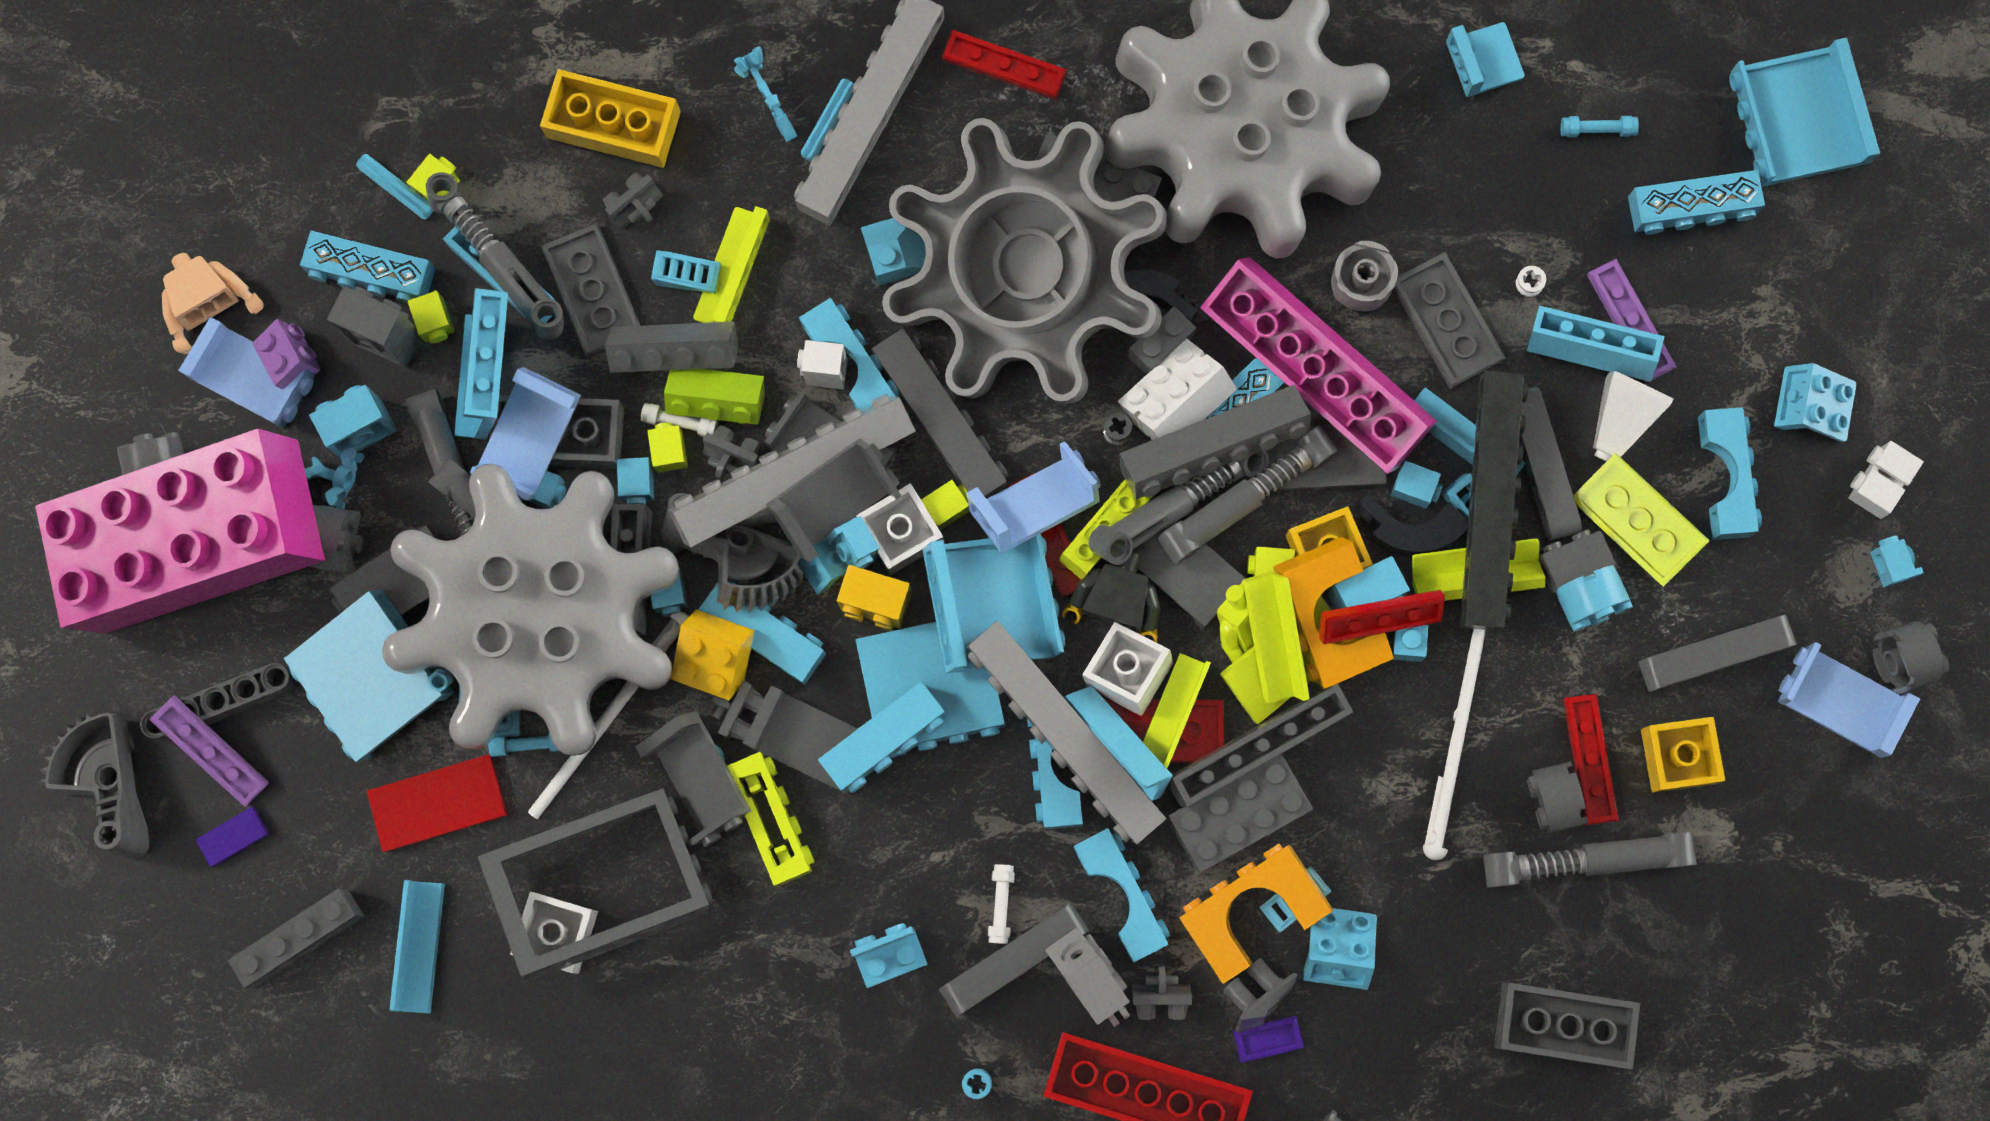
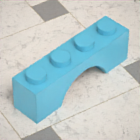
(829, 325)
(1726, 435)
(1059, 804)
(1103, 857)

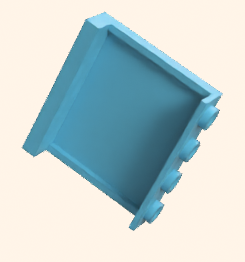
(1804, 114)
(481, 365)
(979, 585)
(906, 656)
(351, 682)

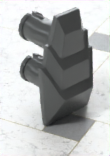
(1258, 1009)

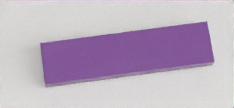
(1626, 307)
(209, 750)

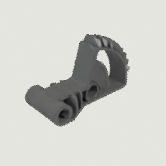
(741, 556)
(119, 813)

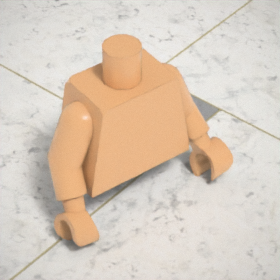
(200, 292)

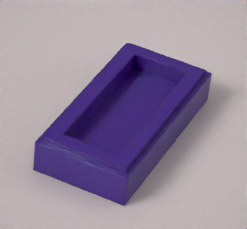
(232, 837)
(1269, 1039)

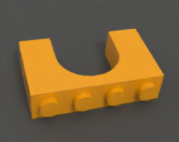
(1308, 578)
(1210, 922)

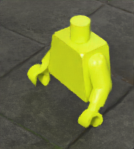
(1235, 623)

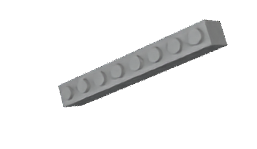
(869, 109)
(752, 488)
(1065, 732)

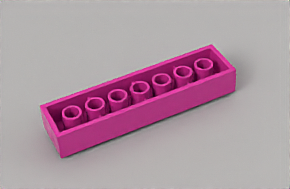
(1319, 364)

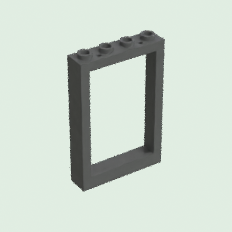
(534, 967)

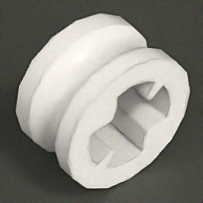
(1525, 288)

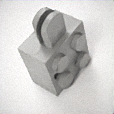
(1090, 976)

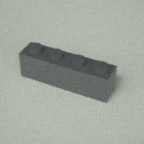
(672, 347)
(631, 534)
(296, 938)

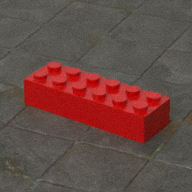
(1138, 1087)

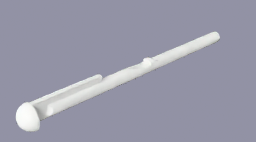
(662, 642)
(1446, 784)

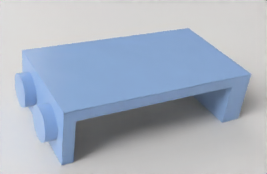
(235, 371)
(530, 430)
(1036, 501)
(1846, 701)

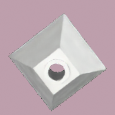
(1625, 414)

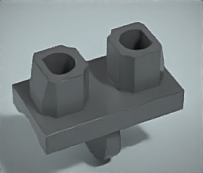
(633, 203)
(727, 456)
(733, 725)
(1161, 990)

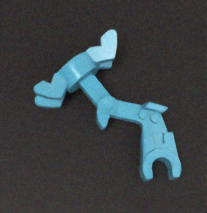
(751, 63)
(341, 479)

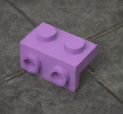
(285, 353)

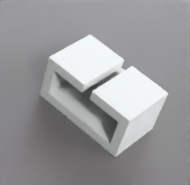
(823, 364)
(1882, 482)

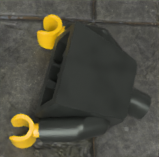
(1118, 597)

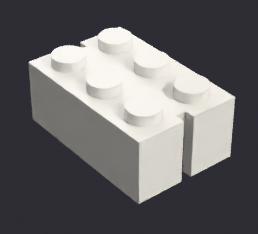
(1177, 392)

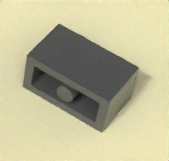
(1151, 351)
(1575, 559)

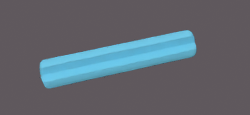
(827, 120)
(394, 186)

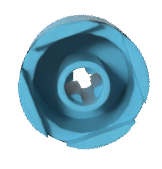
(1593, 598)

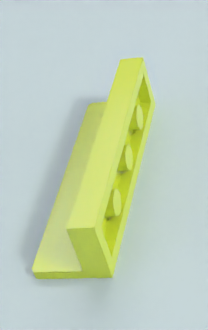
(737, 258)
(1446, 570)
(1275, 637)
(1175, 707)

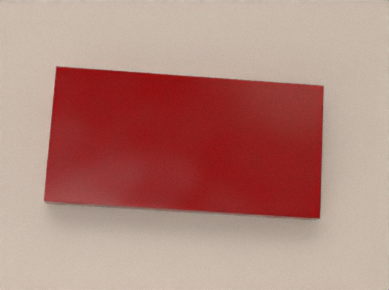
(1200, 735)
(437, 803)

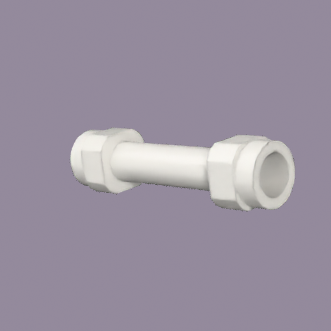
(653, 414)
(999, 932)

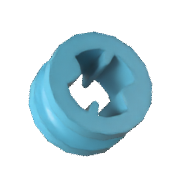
(968, 1089)

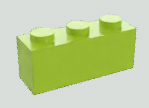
(715, 395)

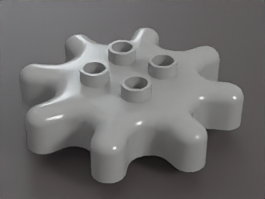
(1247, 119)
(1025, 261)
(531, 610)

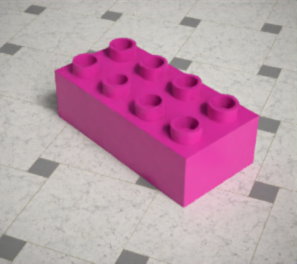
(180, 532)

